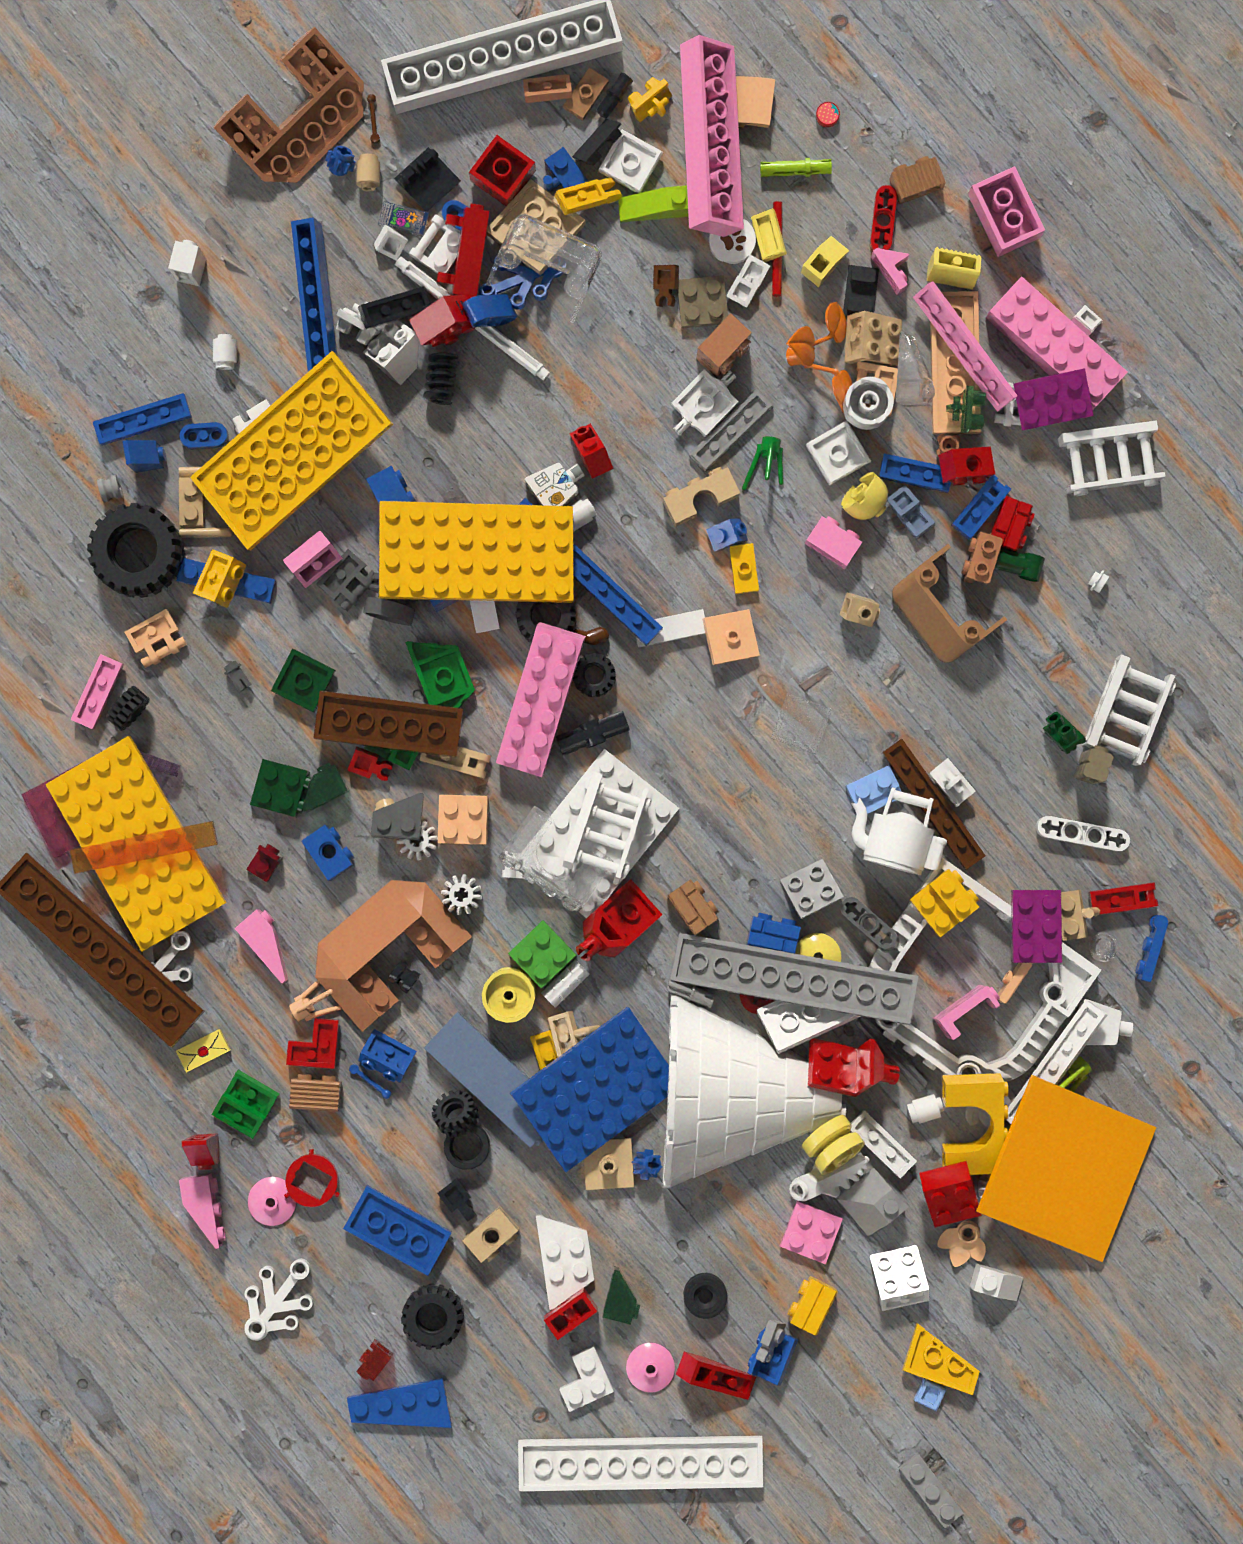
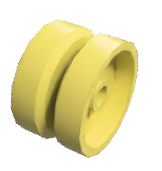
(511, 980)
(833, 1144)

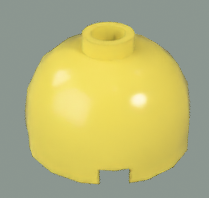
(867, 498)

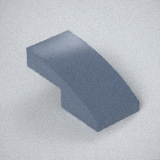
(910, 512)

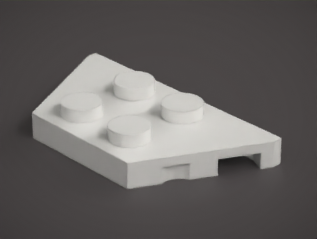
(564, 1259)

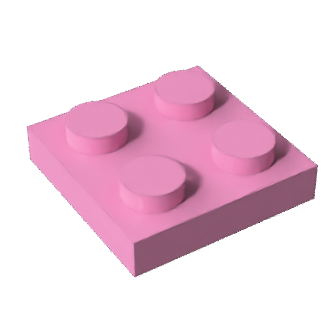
(811, 1232)

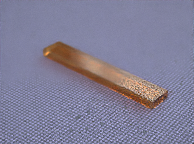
(144, 847)

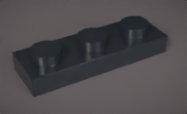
(393, 307)

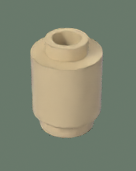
(368, 172)

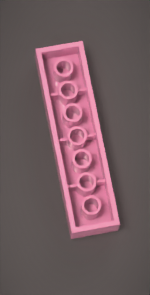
(711, 136)

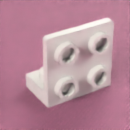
(900, 1278)

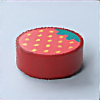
(827, 114)

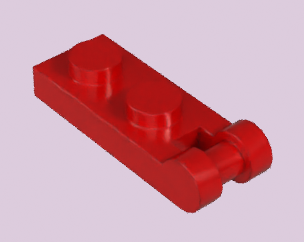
(1123, 898)

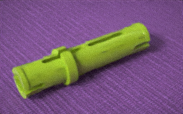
(802, 167)

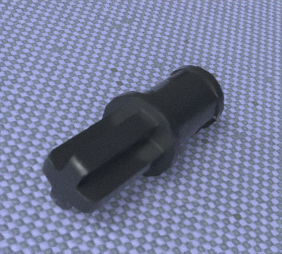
(614, 95)

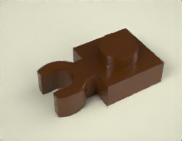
(665, 280)

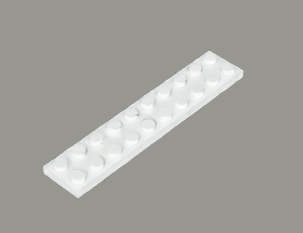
(640, 1463)

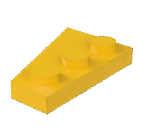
(938, 1363)

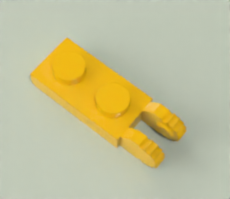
(587, 195)

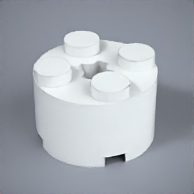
(881, 403)

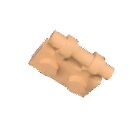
(153, 631)

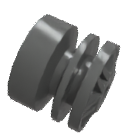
(388, 609)

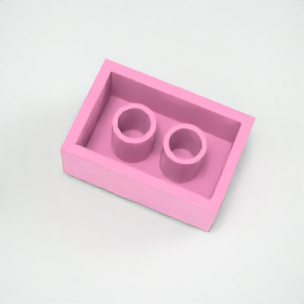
(1006, 211)

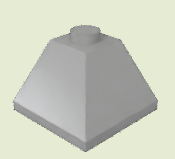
(872, 1202)

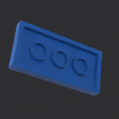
(397, 1230)

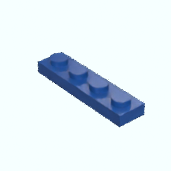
(142, 419)
(249, 587)

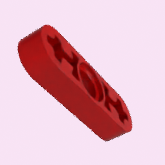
(878, 202)

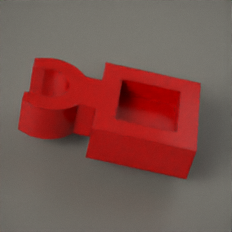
(366, 763)

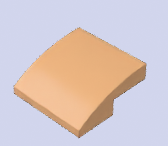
(754, 100)

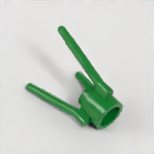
(769, 449)

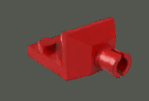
(617, 922)
(848, 1068)

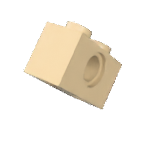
(477, 1240)

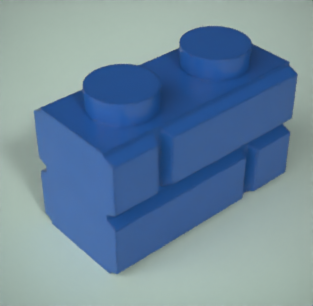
(773, 934)

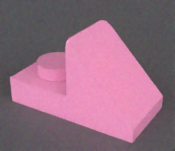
(887, 262)

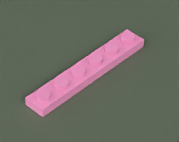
(965, 346)

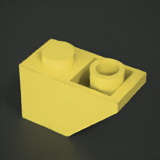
(824, 261)

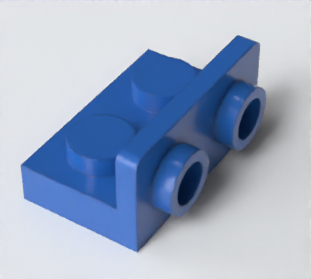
(386, 1056)

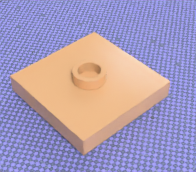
(731, 637)

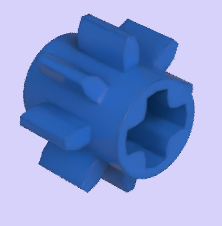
(340, 160)
(646, 1164)

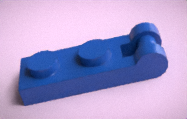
(980, 507)
(1152, 946)

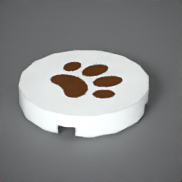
(734, 247)

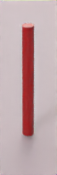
(777, 263)

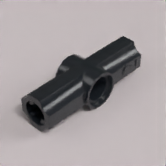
(592, 733)

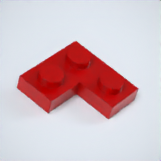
(320, 1051)

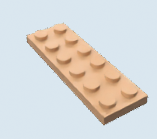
(947, 371)

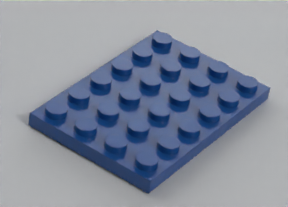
(595, 1089)

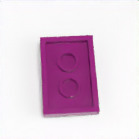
(1053, 399)
(1036, 926)

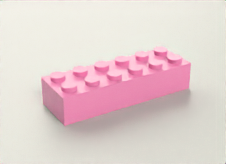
(1053, 339)
(540, 699)

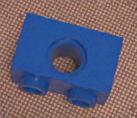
(316, 843)

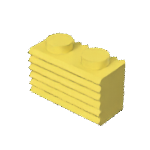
(954, 268)

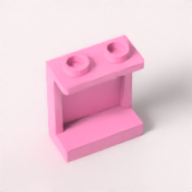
(963, 1005)

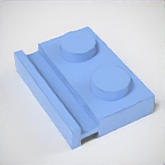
(874, 789)

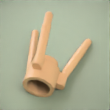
(303, 1007)

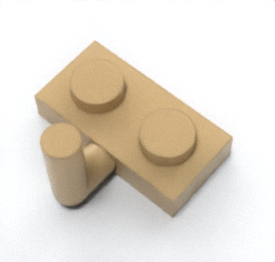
(1074, 915)
(565, 1031)

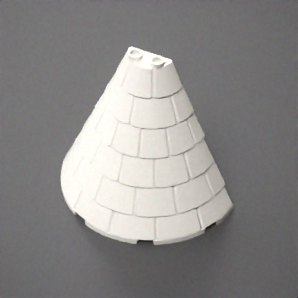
(732, 1094)

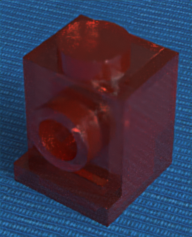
(374, 1361)

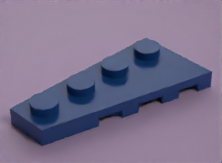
(407, 1405)

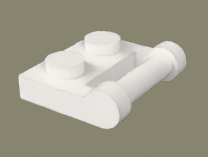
(445, 252)

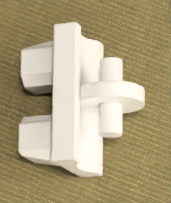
(349, 318)
(952, 782)

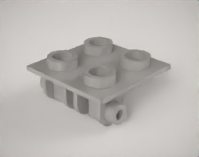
(812, 889)

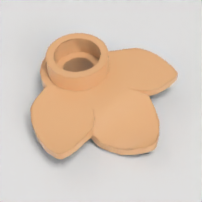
(960, 1246)

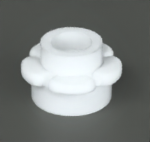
(1098, 581)

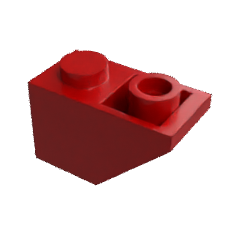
(591, 450)

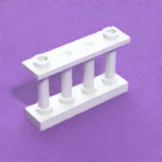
(1096, 439)
(1112, 692)
(583, 833)

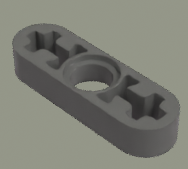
(869, 933)

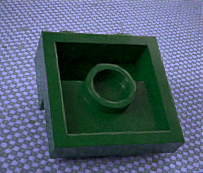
(280, 788)

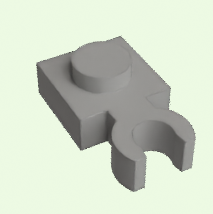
(771, 1338)

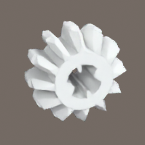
(423, 845)
(457, 888)

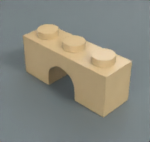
(718, 485)

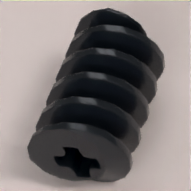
(439, 377)

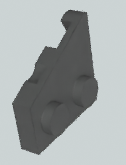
(399, 819)

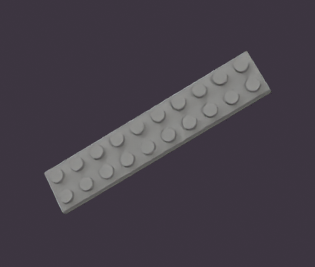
(794, 978)

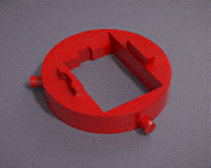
(303, 1197)

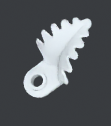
(815, 1183)

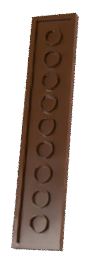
(99, 950)

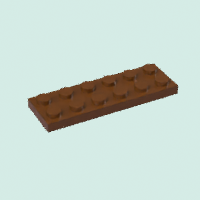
(388, 724)

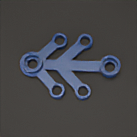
(525, 277)

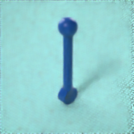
(354, 1069)

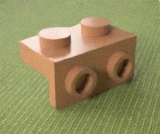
(983, 558)

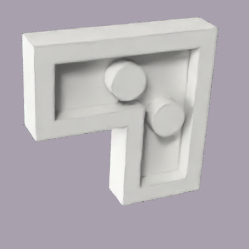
(593, 1381)

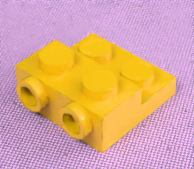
(945, 902)

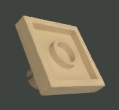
(610, 1166)

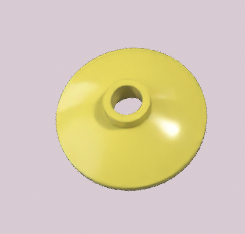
(819, 943)

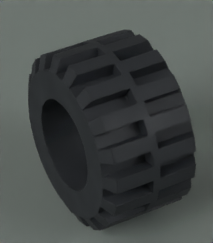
(528, 628)
(423, 1335)

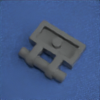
(342, 575)

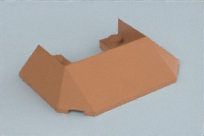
(312, 129)
(368, 931)

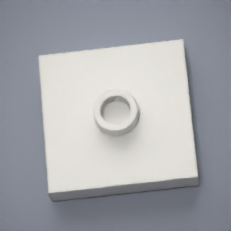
(630, 162)
(838, 453)

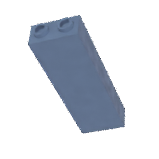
(483, 1072)

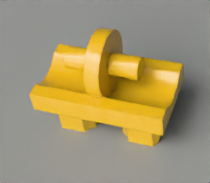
(652, 101)

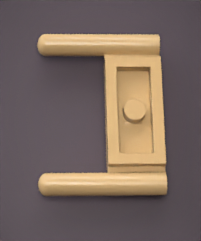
(192, 509)

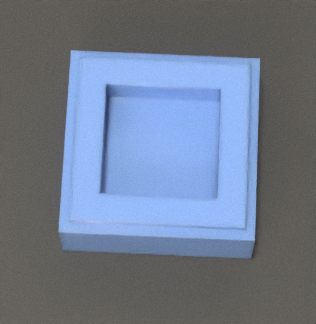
(930, 1394)

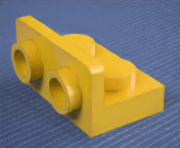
(220, 578)

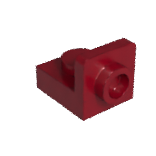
(265, 862)

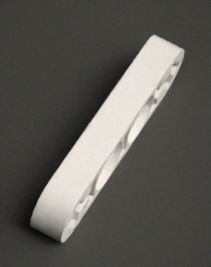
(1082, 833)

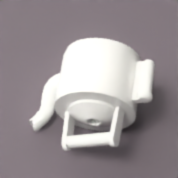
(899, 838)

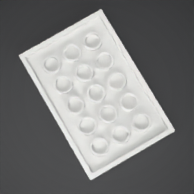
(650, 824)

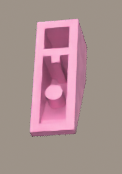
(264, 941)

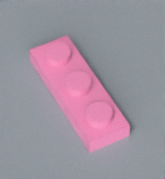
(97, 692)

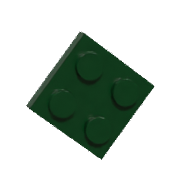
(303, 680)

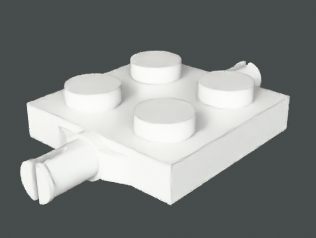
(704, 403)

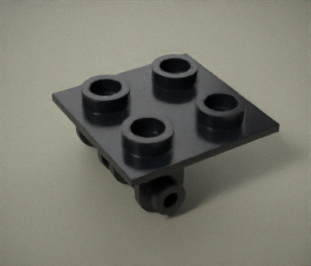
(427, 179)

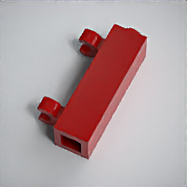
(470, 250)

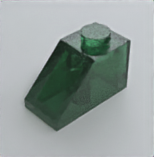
(325, 787)
(620, 1300)

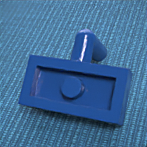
(564, 170)

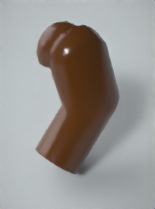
(594, 636)

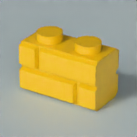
(812, 1305)

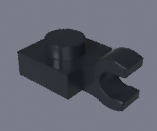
(455, 1197)

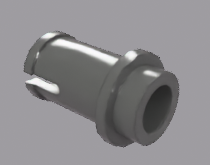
(236, 675)

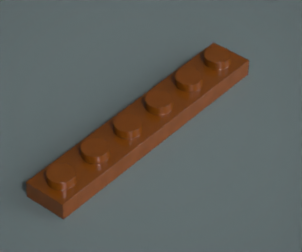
(942, 815)

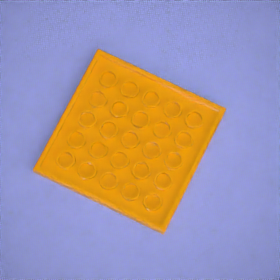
(1066, 1168)

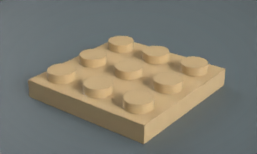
(541, 205)

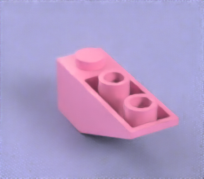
(200, 1202)

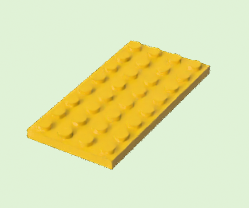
(291, 450)
(475, 552)
(120, 799)

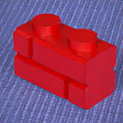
(1011, 523)

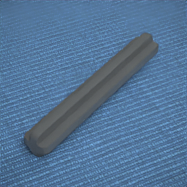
(891, 1053)

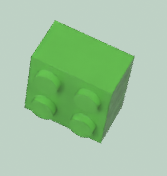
(542, 954)

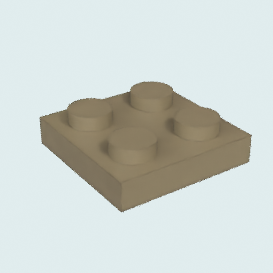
(702, 301)

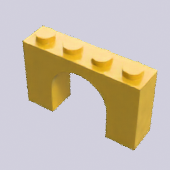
(987, 1093)

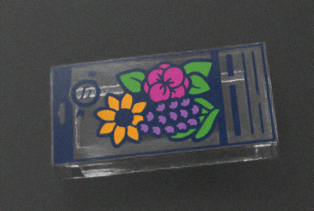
(404, 219)

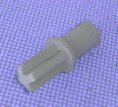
(691, 993)

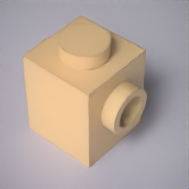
(860, 609)

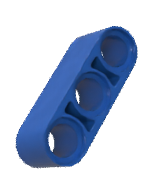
(489, 310)

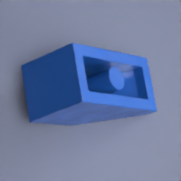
(144, 455)

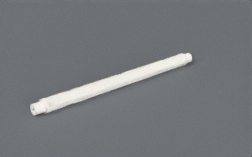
(489, 332)

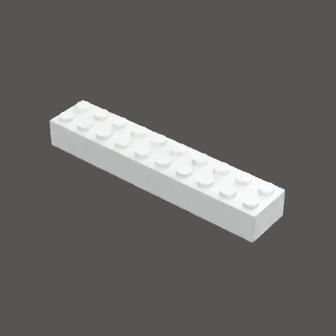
(502, 55)

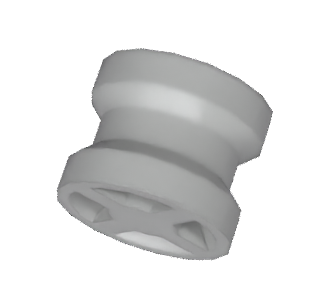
(110, 488)

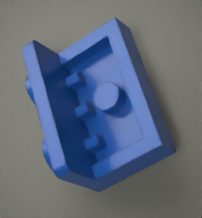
(776, 1369)

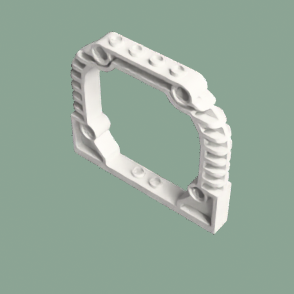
(1070, 978)

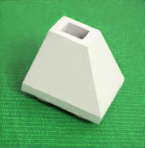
(395, 351)

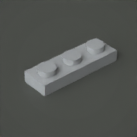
(931, 1490)

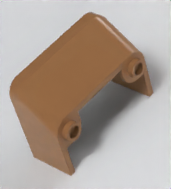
(930, 617)

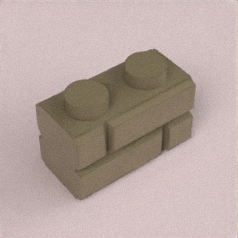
(1094, 765)

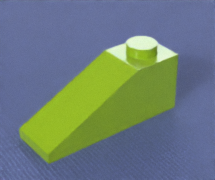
(654, 204)

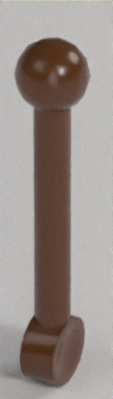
(371, 98)

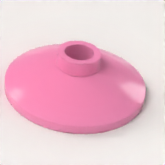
(257, 1202)
(647, 1355)

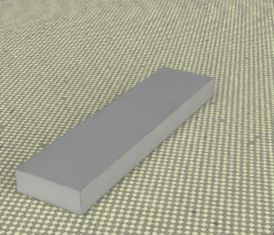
(731, 430)

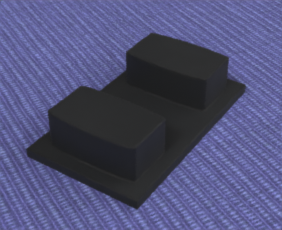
(608, 132)
(860, 289)

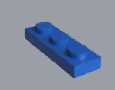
(912, 473)

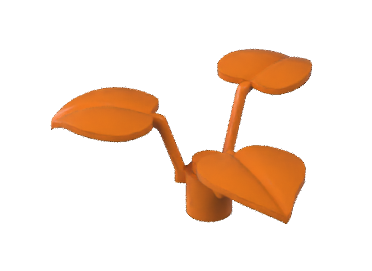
(802, 350)

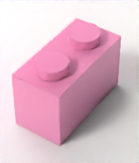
(833, 541)
(312, 559)

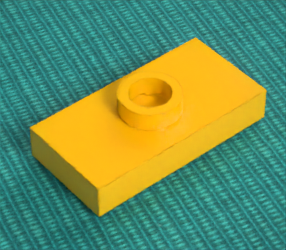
(744, 568)

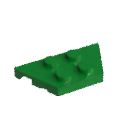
(441, 673)

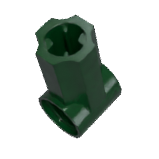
(1026, 565)

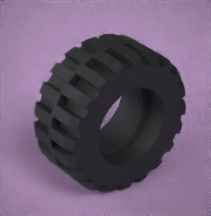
(110, 532)

